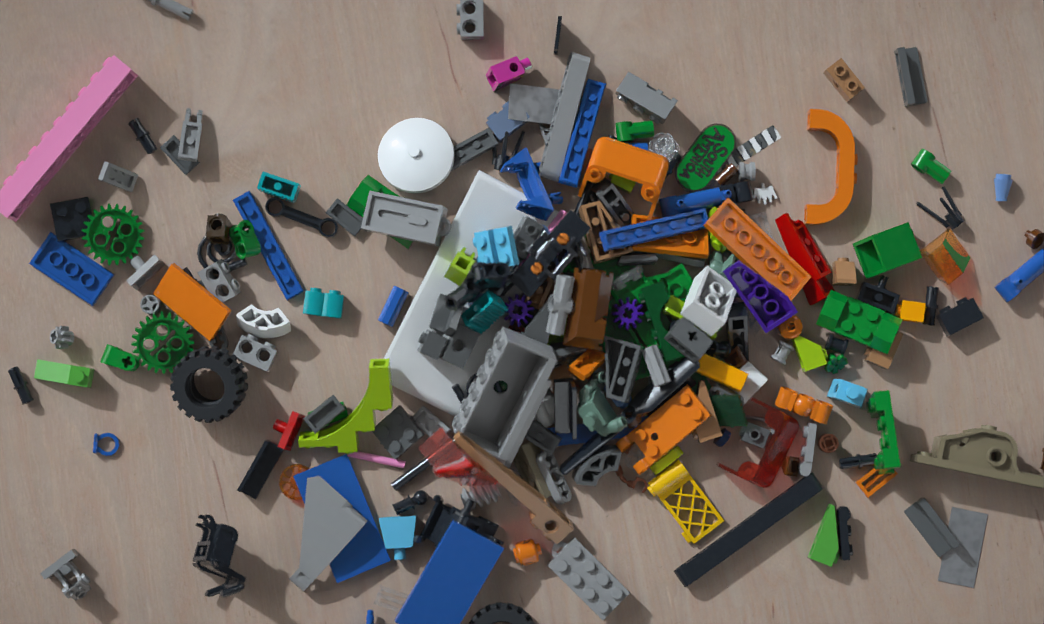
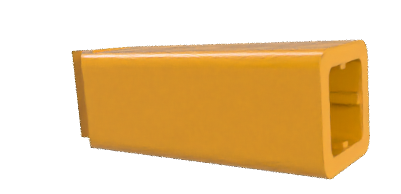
(722, 372)

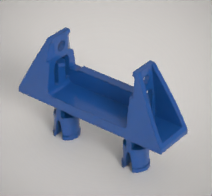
(538, 201)

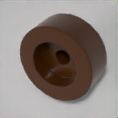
(1034, 238)

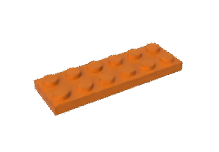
(756, 248)

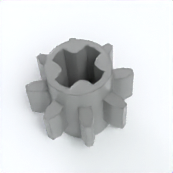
(61, 337)

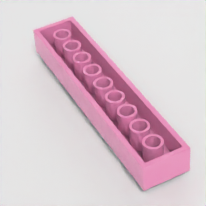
(64, 137)

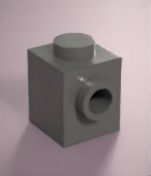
(431, 343)
(754, 435)

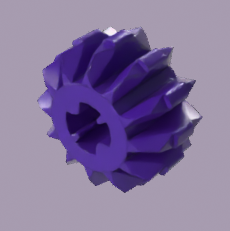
(517, 302)
(621, 311)

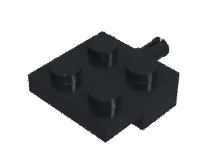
(878, 295)

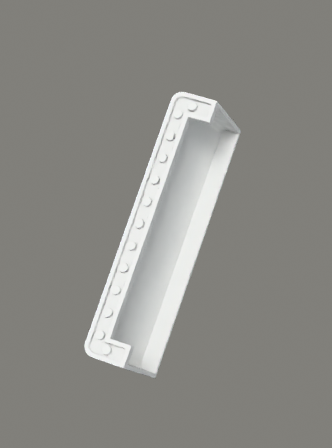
(485, 207)

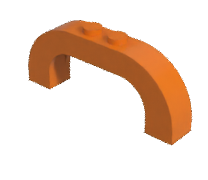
(846, 159)

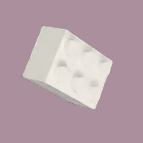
(709, 301)

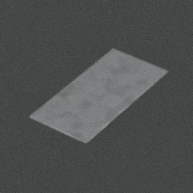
(536, 101)
(961, 564)

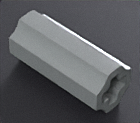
(656, 365)

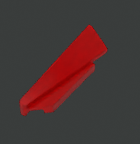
(806, 253)

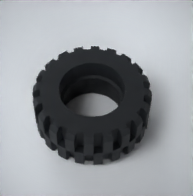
(189, 397)
(502, 613)

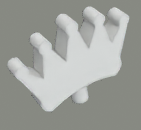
(764, 193)

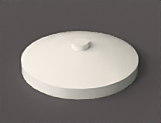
(416, 155)

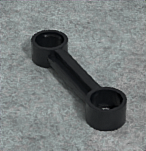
(301, 217)

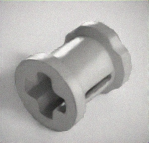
(782, 352)

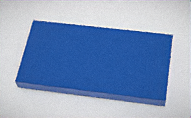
(72, 269)

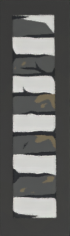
(753, 146)

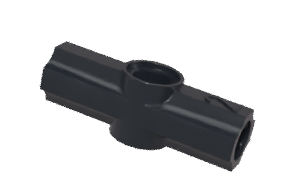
(462, 295)

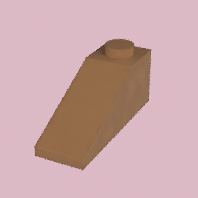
(710, 428)

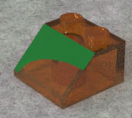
(946, 257)

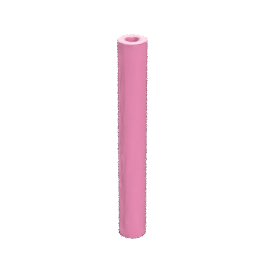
(378, 459)

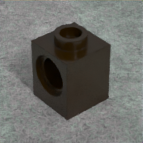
(218, 236)

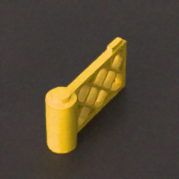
(667, 483)

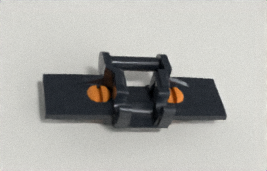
(545, 249)

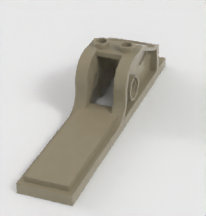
(976, 455)

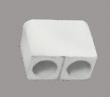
(753, 382)

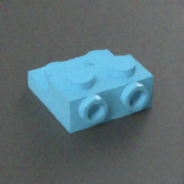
(496, 246)

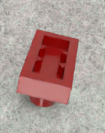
(289, 430)

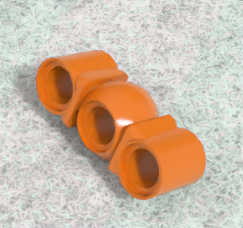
(803, 405)

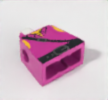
(501, 74)

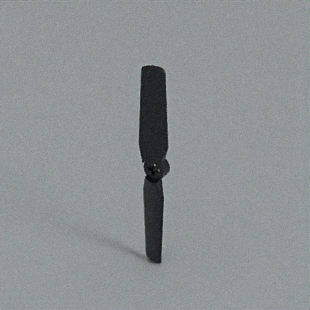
(640, 405)

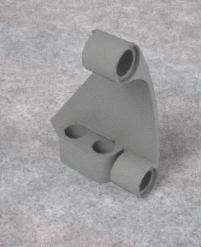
(327, 529)

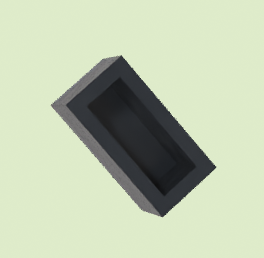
(959, 316)

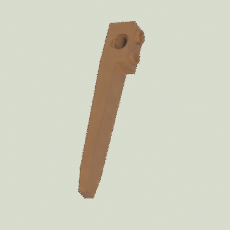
(540, 507)

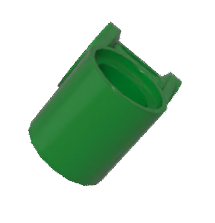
(245, 242)
(117, 358)

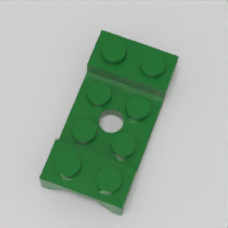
(880, 407)

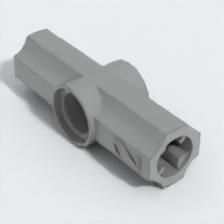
(560, 304)

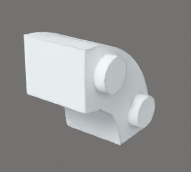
(263, 323)

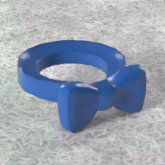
(97, 437)

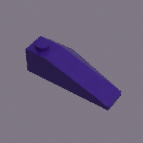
(762, 298)

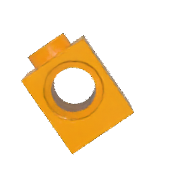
(910, 311)

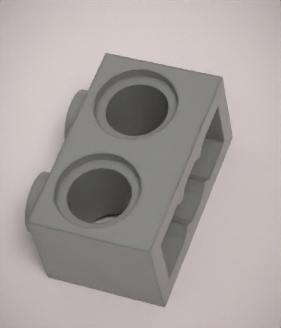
(475, 19)
(214, 284)
(254, 356)

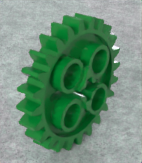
(96, 227)
(149, 331)

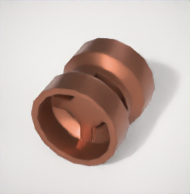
(825, 445)

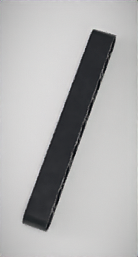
(748, 529)

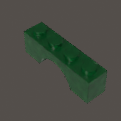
(654, 298)

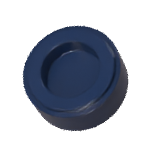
(720, 441)

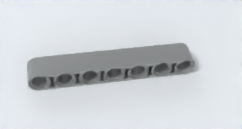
(564, 116)

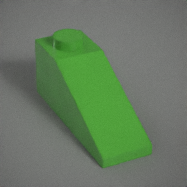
(64, 373)
(826, 541)

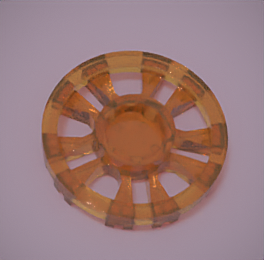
(292, 482)

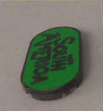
(705, 157)

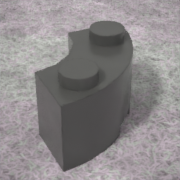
(595, 466)

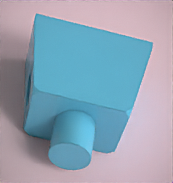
(847, 392)
(398, 533)

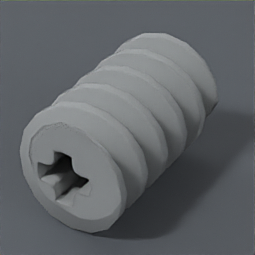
(481, 494)

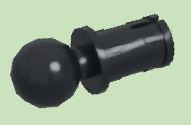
(419, 498)

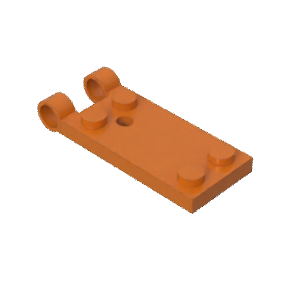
(672, 424)

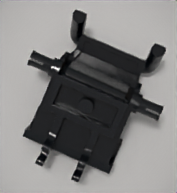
(442, 516)
(215, 553)

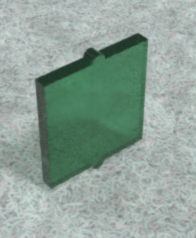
(728, 410)

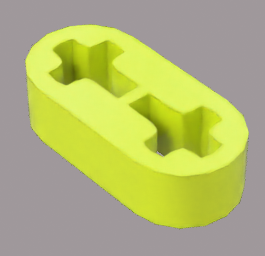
(666, 460)

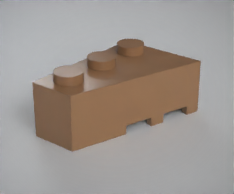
(599, 220)

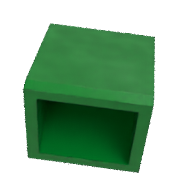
(887, 250)

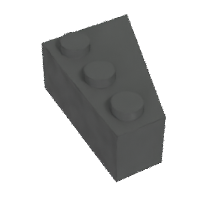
(621, 368)

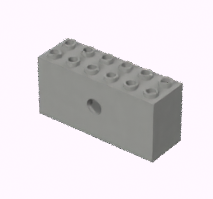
(495, 417)

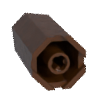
(590, 303)

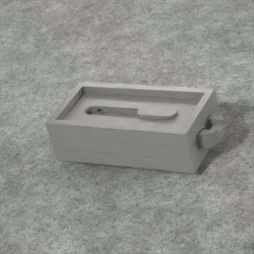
(405, 218)
(587, 577)

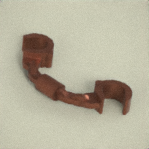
(630, 483)

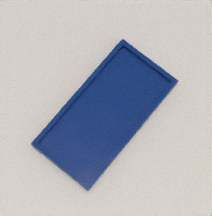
(366, 547)
(451, 578)

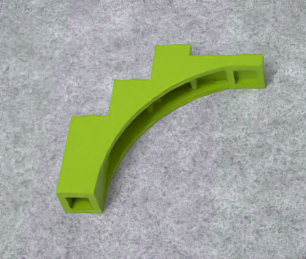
(345, 433)

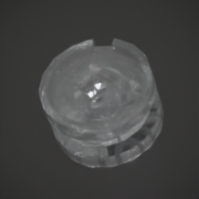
(664, 145)

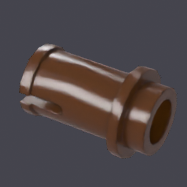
(726, 174)

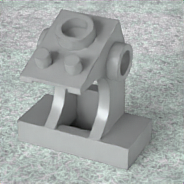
(63, 567)

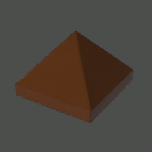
(736, 358)
(790, 466)

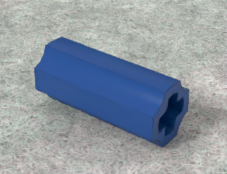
(393, 306)

